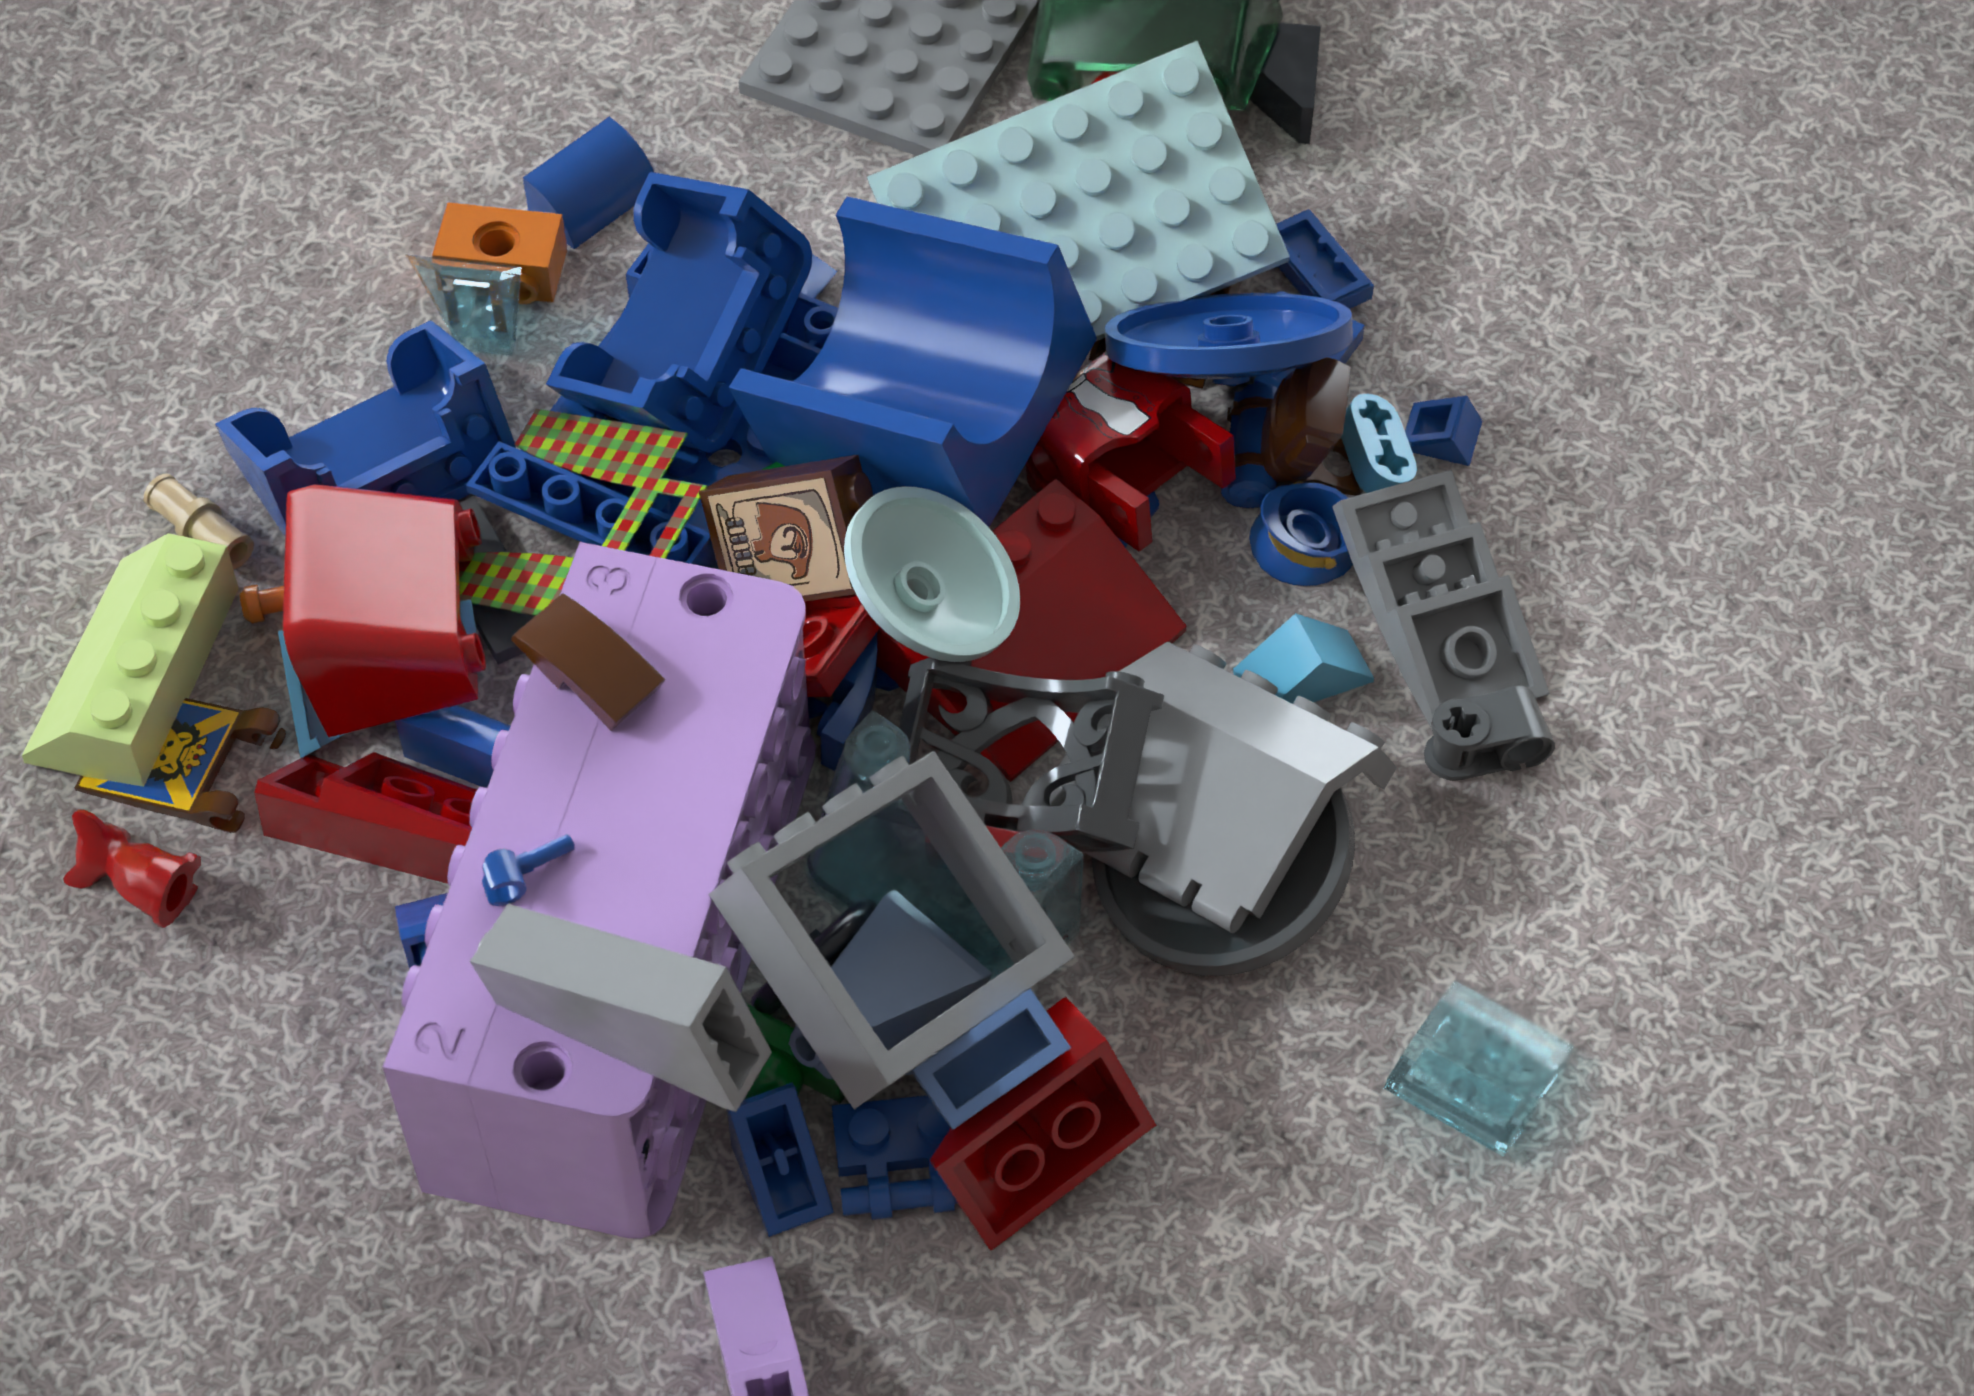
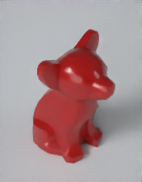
(139, 871)

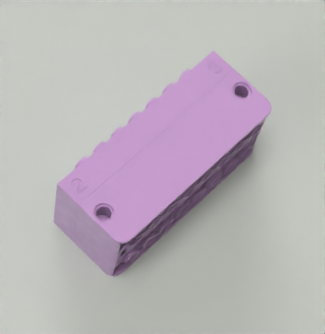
(655, 813)

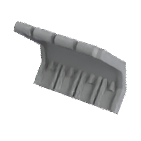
(1230, 783)

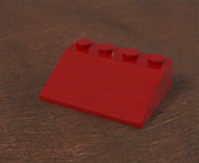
(1078, 616)

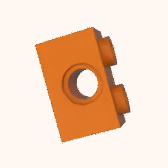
(507, 238)

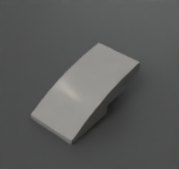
(1438, 593)

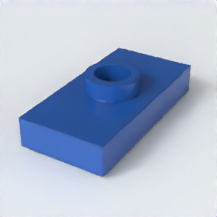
(1320, 264)

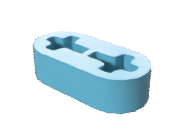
(1386, 446)

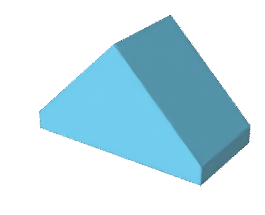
(1308, 660)

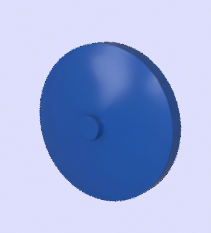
(1229, 335)

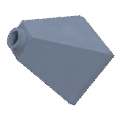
(899, 975)

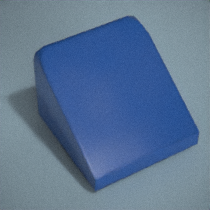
(1444, 429)

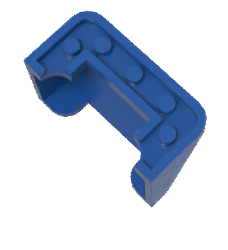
(699, 313)
(408, 440)

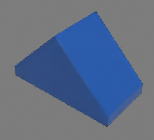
(778, 1160)

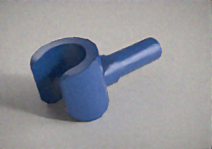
(505, 870)

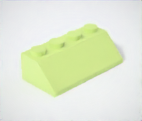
(136, 661)

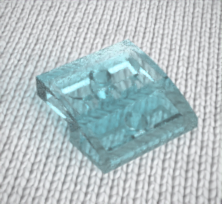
(1478, 1068)

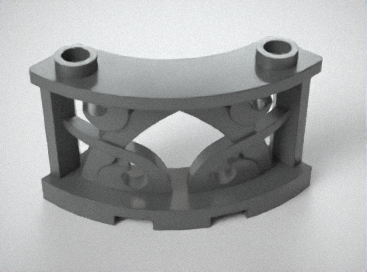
(1094, 809)

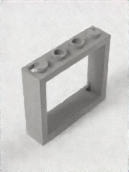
(805, 978)

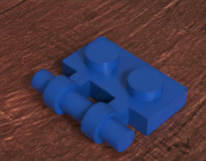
(890, 1138)

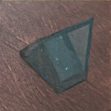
(473, 300)

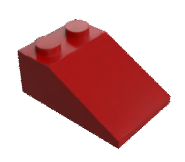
(1043, 1133)

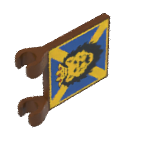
(191, 763)

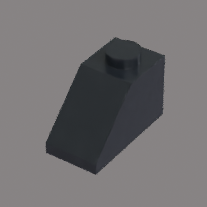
(1289, 80)

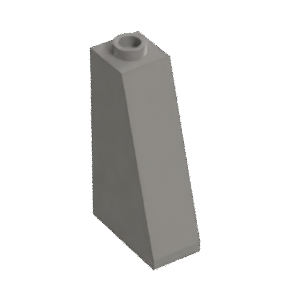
(626, 1000)

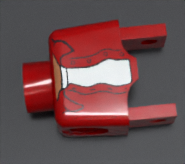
(1123, 439)

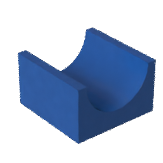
(936, 360)

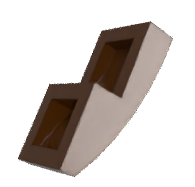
(590, 658)

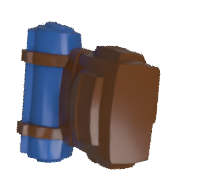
(1289, 432)

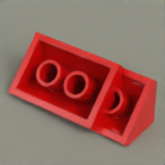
(368, 812)

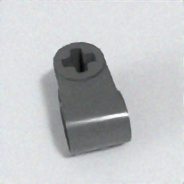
(1494, 732)

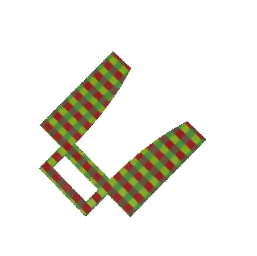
(596, 449)

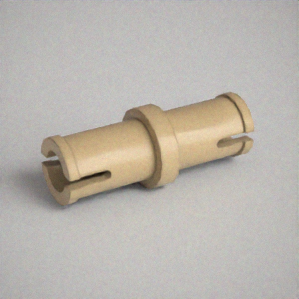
(196, 517)

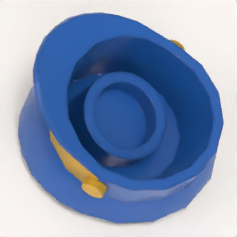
(1299, 535)

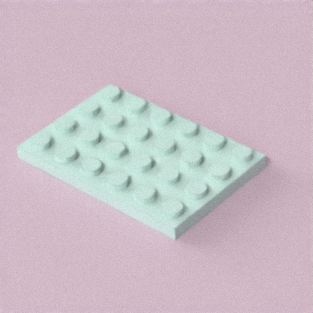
(1123, 175)

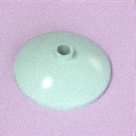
(932, 574)

